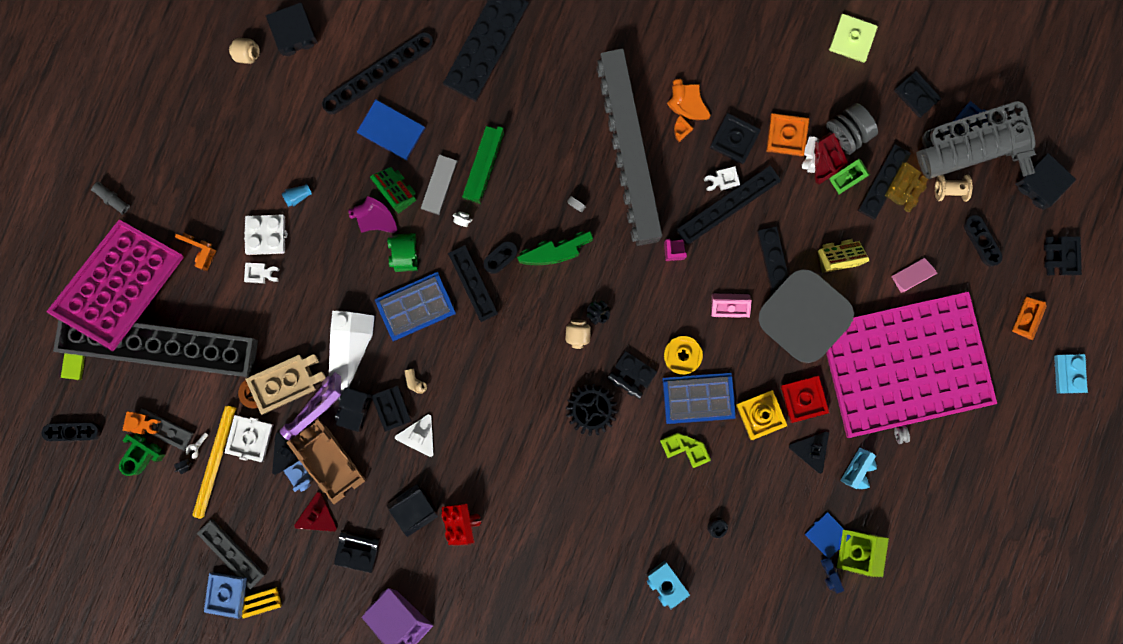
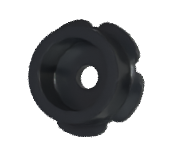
(183, 466)

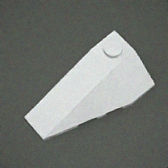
(348, 343)

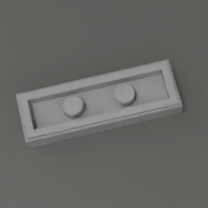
(439, 184)

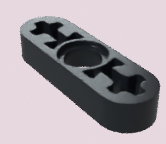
(990, 241)
(64, 427)

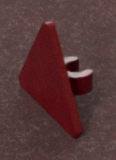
(316, 516)

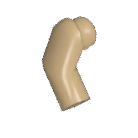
(413, 383)

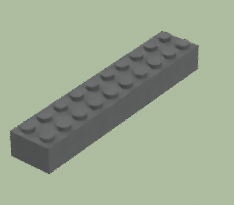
(629, 146)
(167, 348)

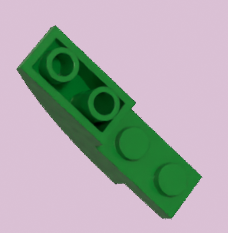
(548, 254)

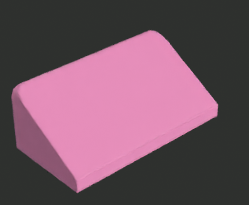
(913, 275)
(731, 305)

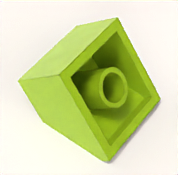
(863, 553)

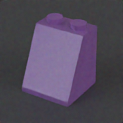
(396, 619)

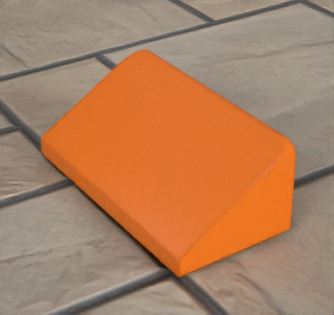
(1029, 317)

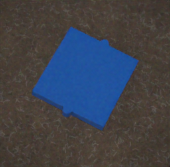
(826, 535)

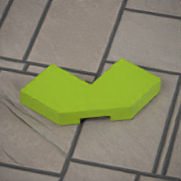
(694, 449)

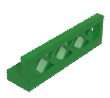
(483, 164)

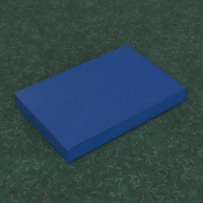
(391, 130)

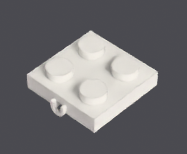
(265, 234)
(249, 438)

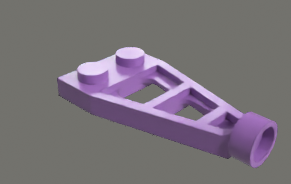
(327, 393)

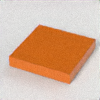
(787, 134)

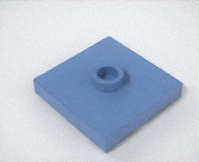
(225, 595)

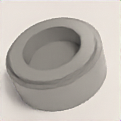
(576, 204)

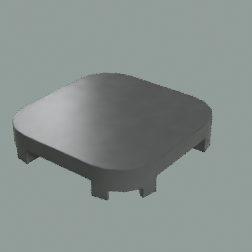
(806, 316)

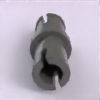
(110, 198)

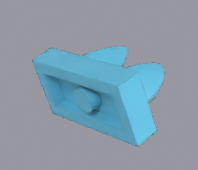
(855, 473)

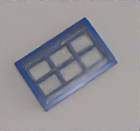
(415, 306)
(698, 398)

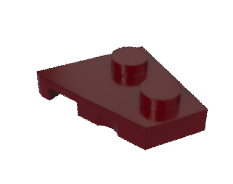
(828, 158)

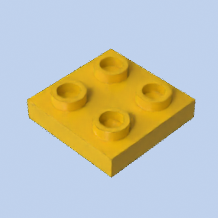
(761, 415)

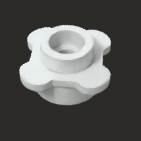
(462, 219)

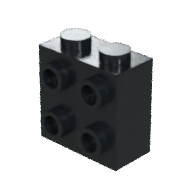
(291, 29)
(1046, 183)

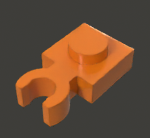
(138, 423)

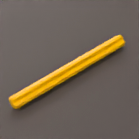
(214, 462)

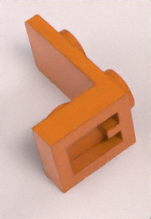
(204, 257)

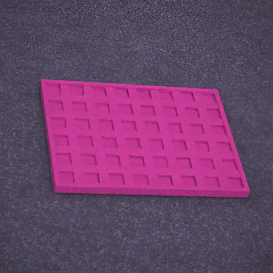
(910, 365)

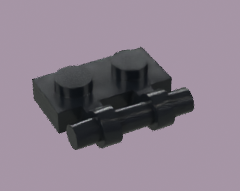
(1069, 256)
(634, 369)

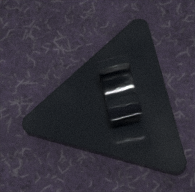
(812, 450)
(283, 455)

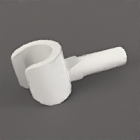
(194, 447)

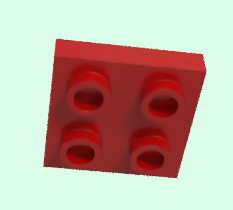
(459, 524)

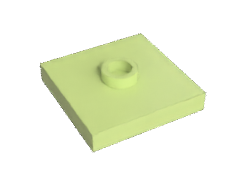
(853, 38)

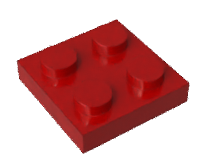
(804, 399)

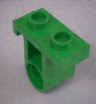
(140, 453)

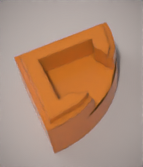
(682, 128)

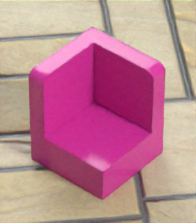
(674, 250)

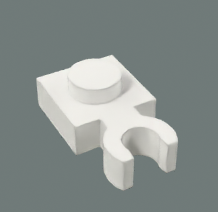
(809, 163)
(725, 179)
(257, 273)

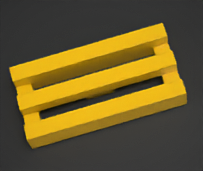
(276, 598)

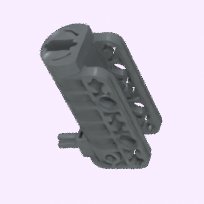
(1008, 137)

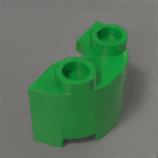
(403, 252)

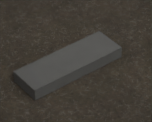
(169, 431)

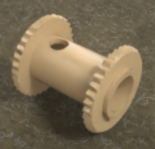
(953, 187)

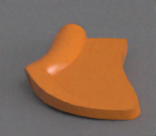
(687, 101)

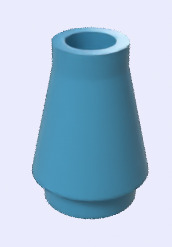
(295, 195)

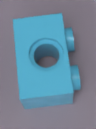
(675, 594)

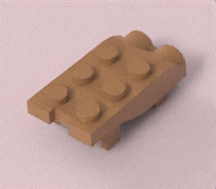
(326, 461)

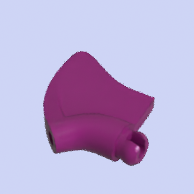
(373, 216)

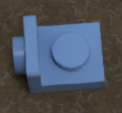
(298, 476)

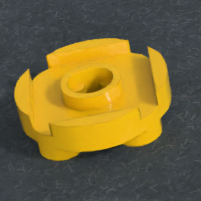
(691, 348)

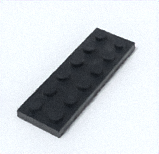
(485, 46)

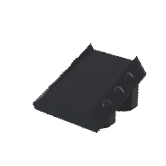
(412, 510)

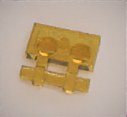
(903, 184)

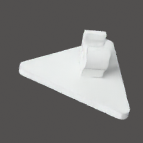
(419, 436)

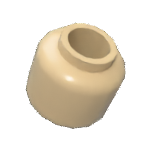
(244, 50)
(578, 333)

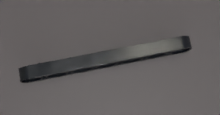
(373, 82)

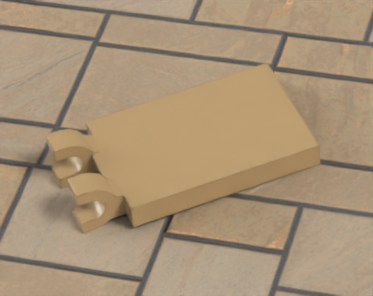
(284, 383)

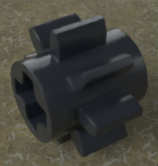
(598, 312)

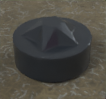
(717, 527)

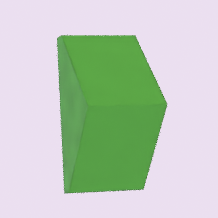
(849, 176)

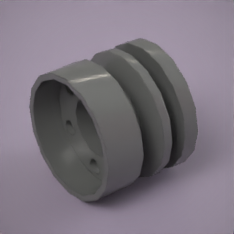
(853, 128)

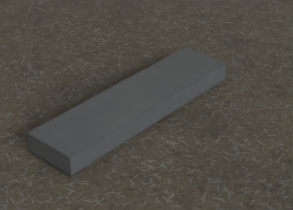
(231, 553)

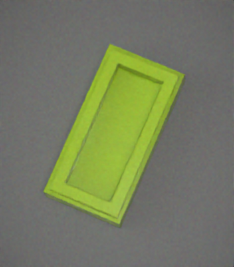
(72, 366)

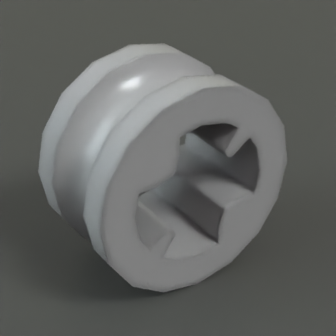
(902, 434)

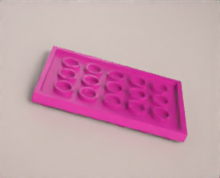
(115, 285)

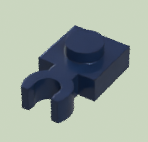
(832, 580)

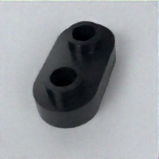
(499, 256)

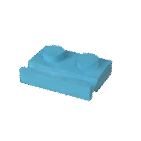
(1070, 373)

